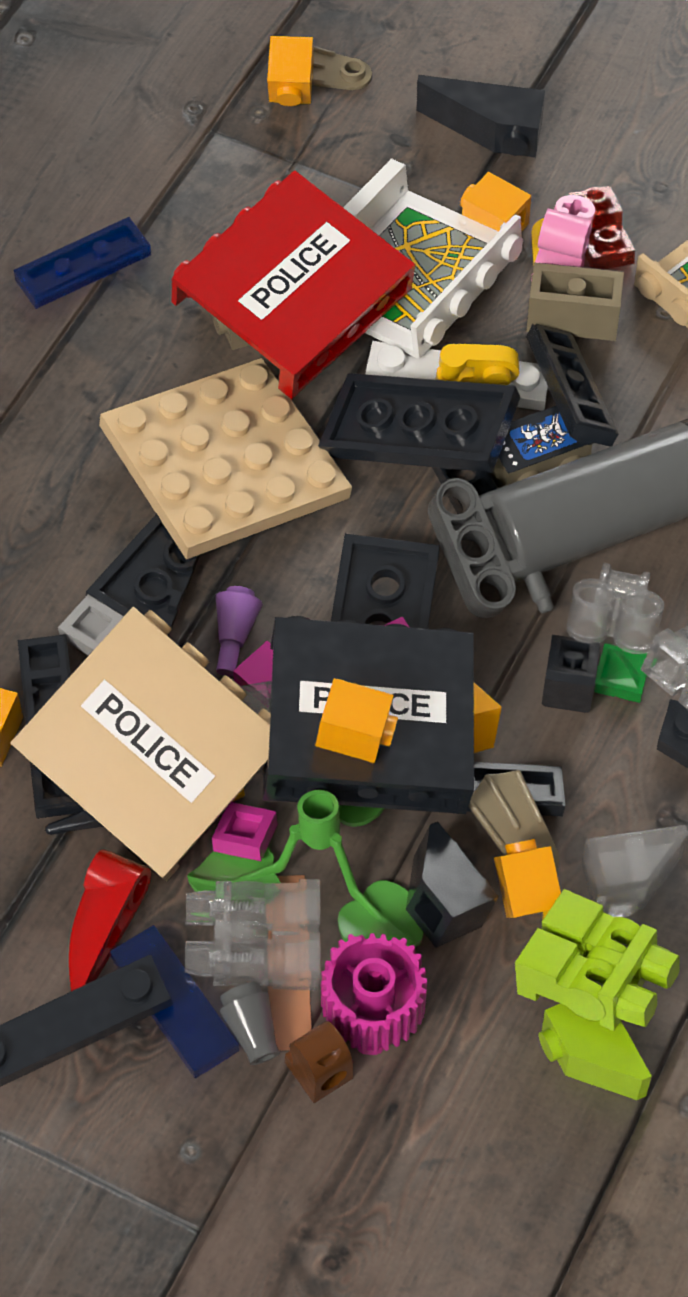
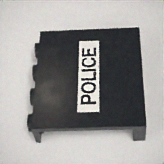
(433, 698)

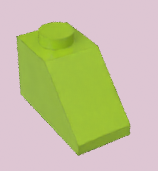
(594, 1052)

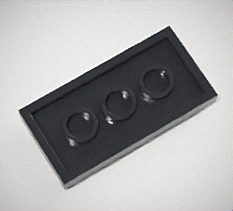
(420, 422)

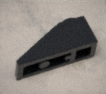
(489, 114)

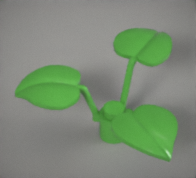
(375, 911)

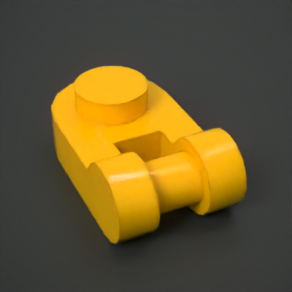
(478, 364)

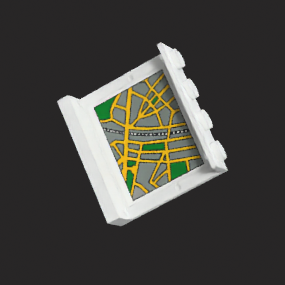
(451, 256)

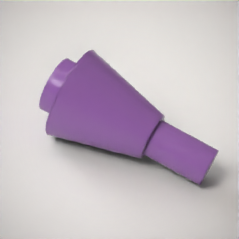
(236, 614)

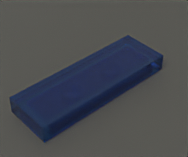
(82, 262)
(191, 1022)

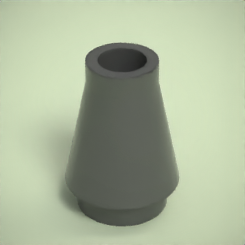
(251, 1021)

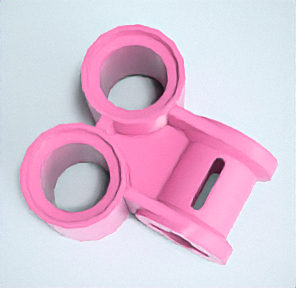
(566, 232)

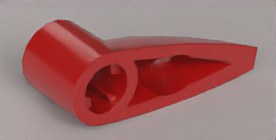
(109, 902)

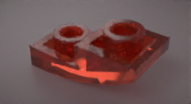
(608, 240)

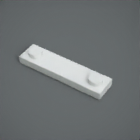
(392, 361)

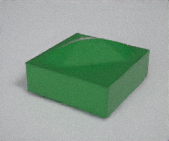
(620, 674)

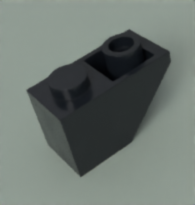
(446, 890)

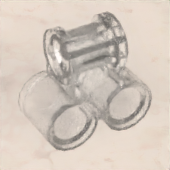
(615, 607)

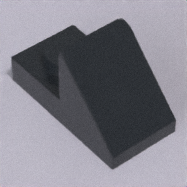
(570, 674)

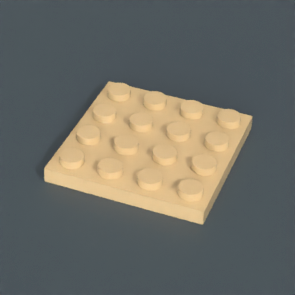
(224, 457)

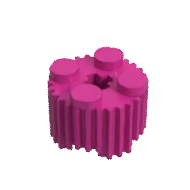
(395, 996)

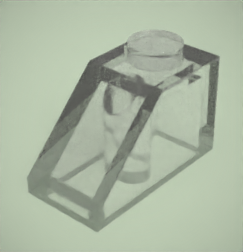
(631, 867)

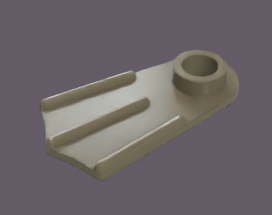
(332, 68)
(509, 812)

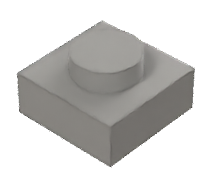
(89, 624)

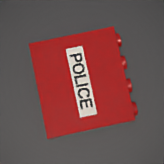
(296, 279)

